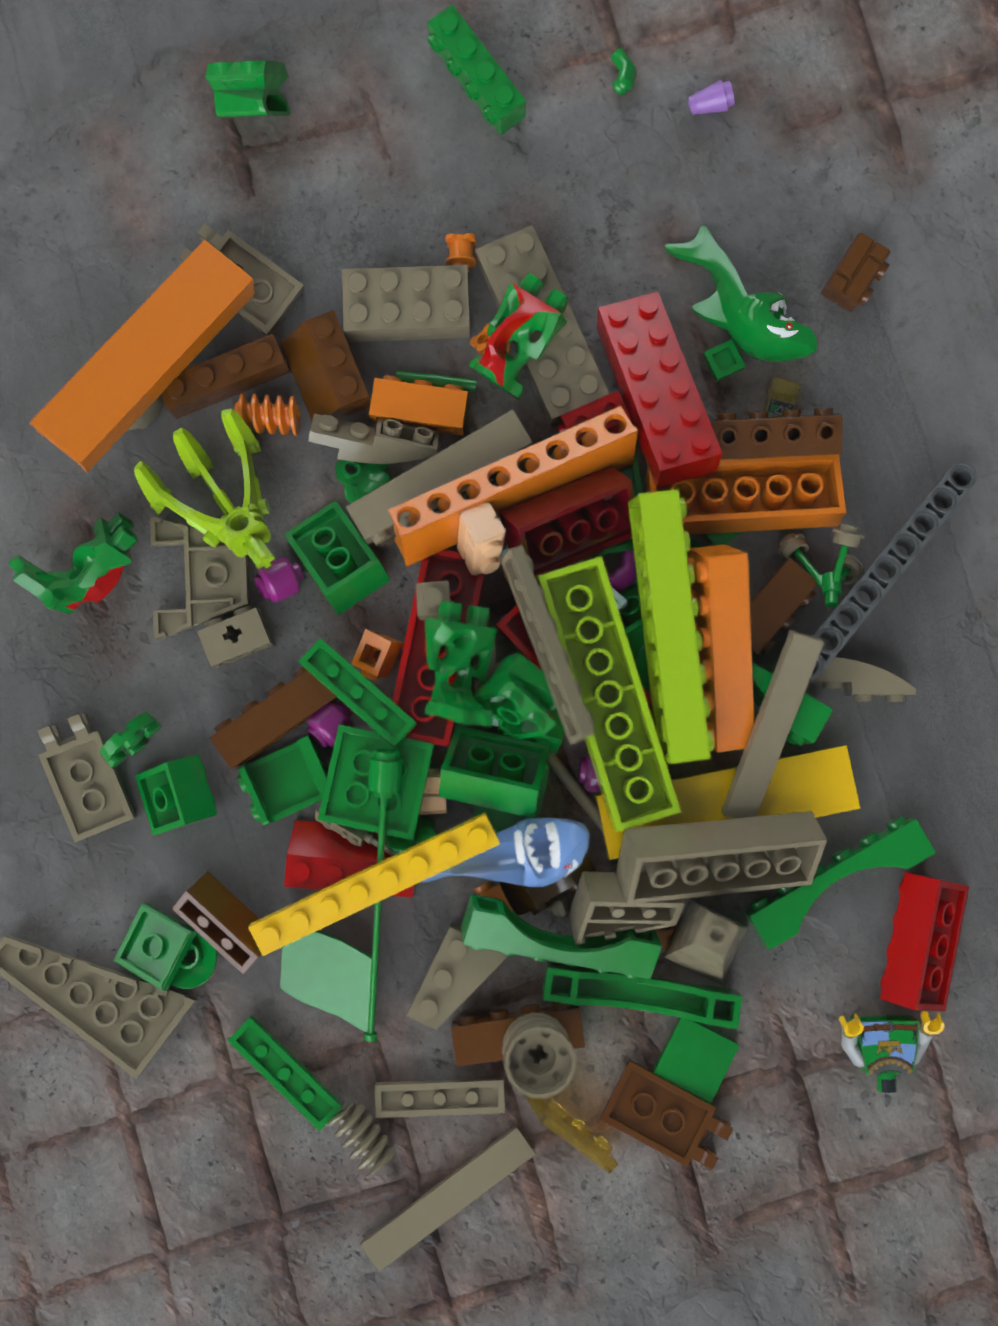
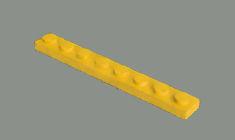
(374, 884)

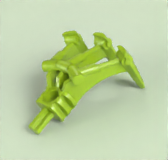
(239, 527)

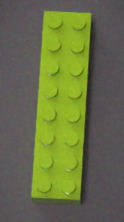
(670, 626)
(624, 737)

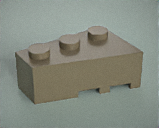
(602, 910)
(451, 978)

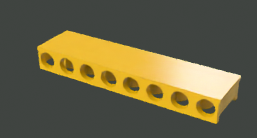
(800, 783)

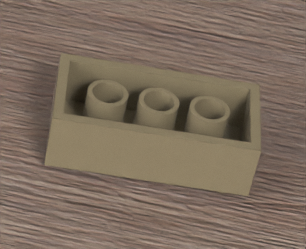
(406, 303)

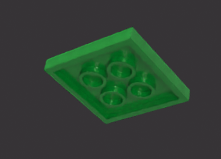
(346, 791)

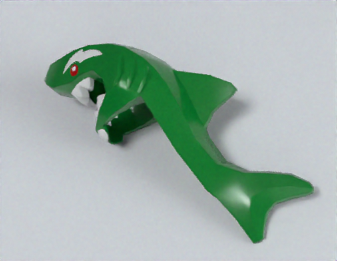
(744, 316)

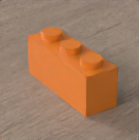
(420, 404)

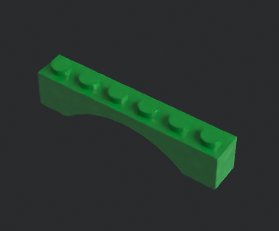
(782, 914)
(494, 926)
(668, 997)

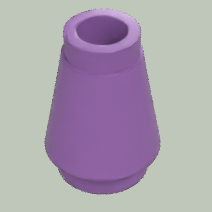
(712, 99)

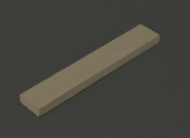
(772, 725)
(447, 1198)

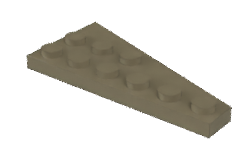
(105, 1007)

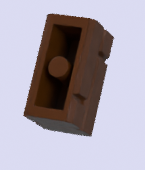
(855, 273)

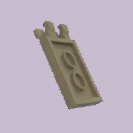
(273, 286)
(82, 781)

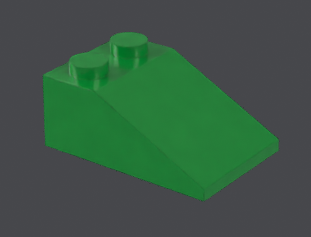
(337, 557)
(810, 714)

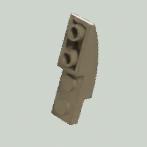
(385, 444)
(864, 681)

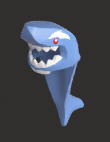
(529, 854)

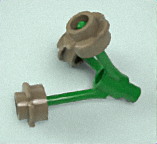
(846, 567)

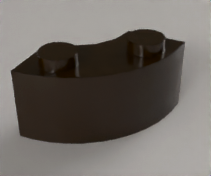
(535, 898)

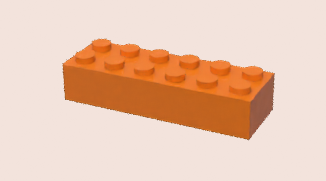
(762, 495)
(725, 631)

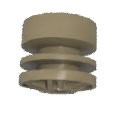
(549, 1069)

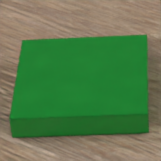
(155, 946)
(695, 1058)

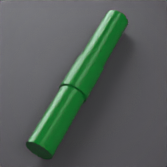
(438, 380)

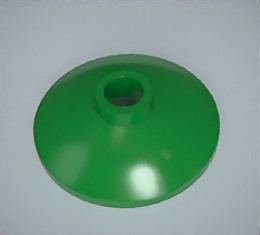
(197, 972)

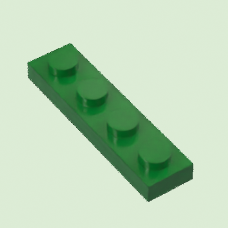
(357, 693)
(285, 1073)

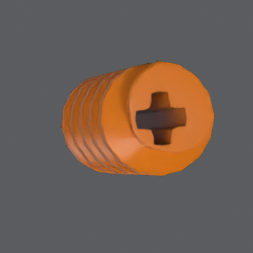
(270, 415)

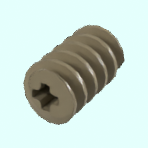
(362, 1137)

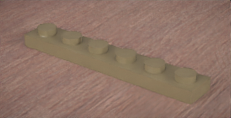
(543, 635)

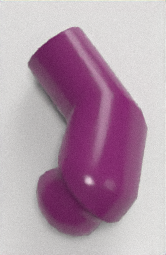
(625, 574)

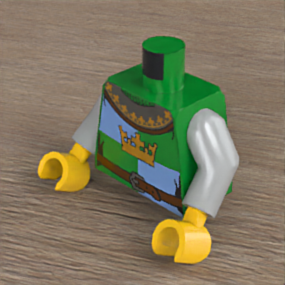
(888, 1044)

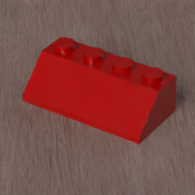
(324, 857)
(923, 942)

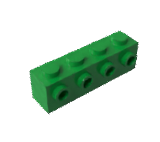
(476, 70)

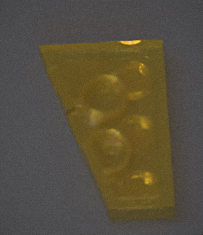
(574, 1132)

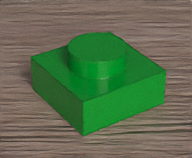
(723, 360)

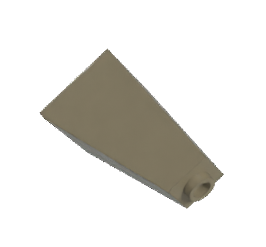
(705, 942)

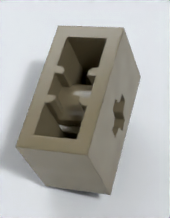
(222, 650)

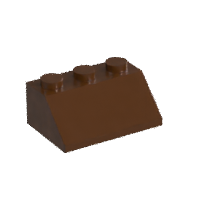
(325, 368)

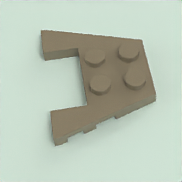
(213, 579)

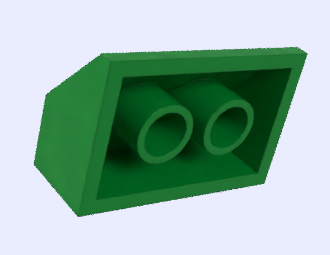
(494, 771)

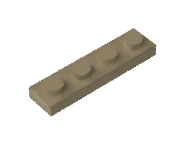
(439, 1097)

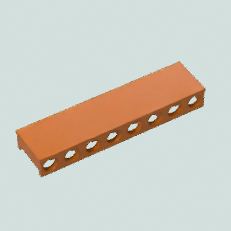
(144, 356)
(439, 531)

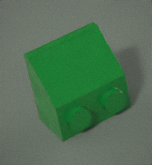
(176, 794)

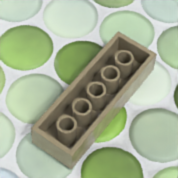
(566, 371)
(477, 450)
(719, 857)

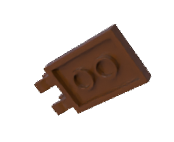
(664, 1116)

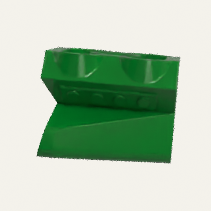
(248, 88)
(518, 698)

